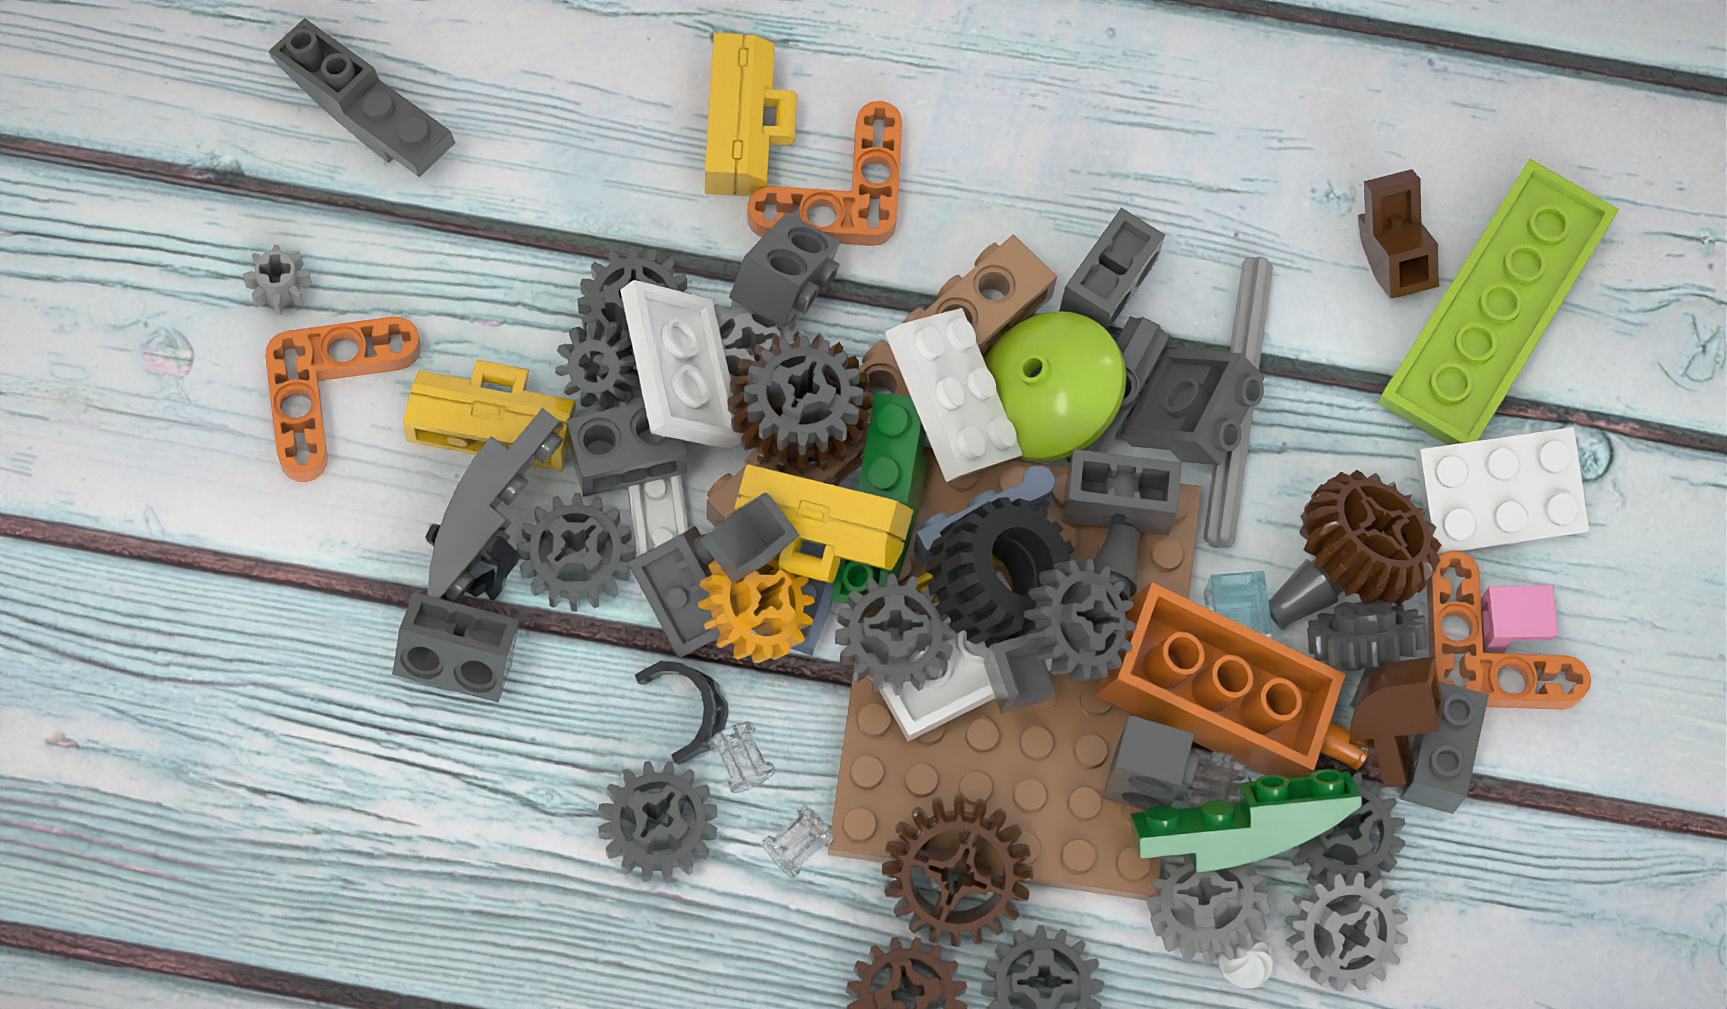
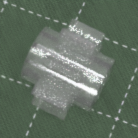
(1217, 780)

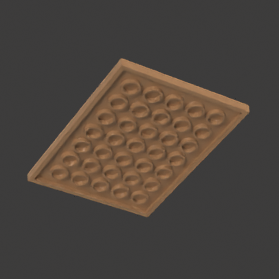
(1033, 762)

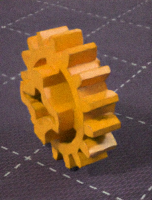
(758, 603)

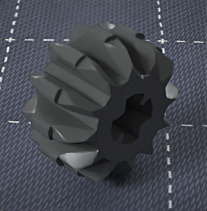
(585, 372)

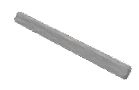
(1248, 340)

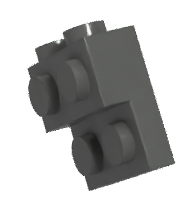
(1195, 404)

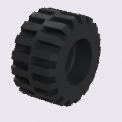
(966, 574)

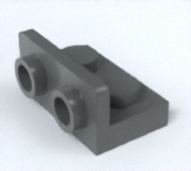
(672, 586)

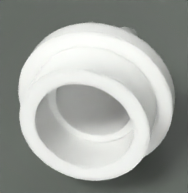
(1250, 966)

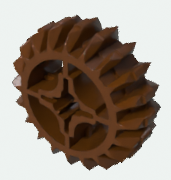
(768, 447)
(1370, 538)
(933, 860)

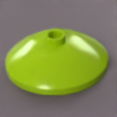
(1075, 390)

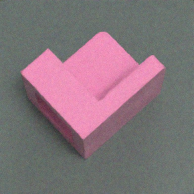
(1517, 614)

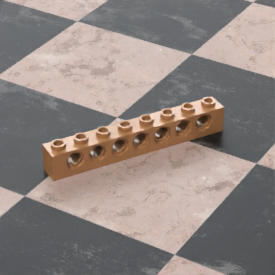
(1006, 268)

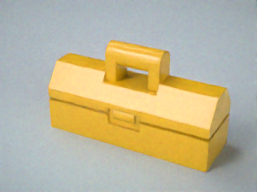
(736, 134)
(463, 414)
(842, 519)

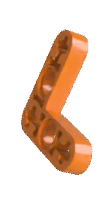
(849, 206)
(316, 365)
(1483, 667)

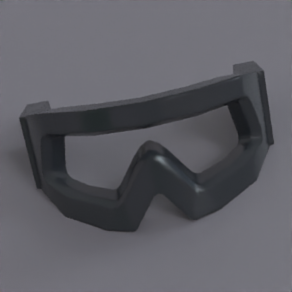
(503, 556)
(712, 702)

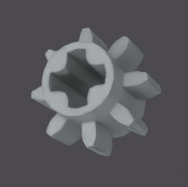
(272, 265)

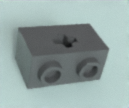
(1121, 490)

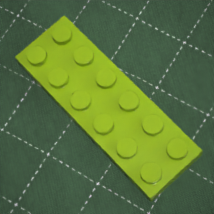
(1498, 306)

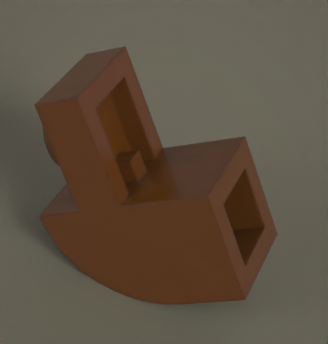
(1394, 238)
(1397, 703)

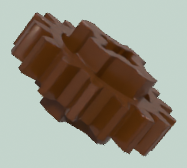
(899, 961)

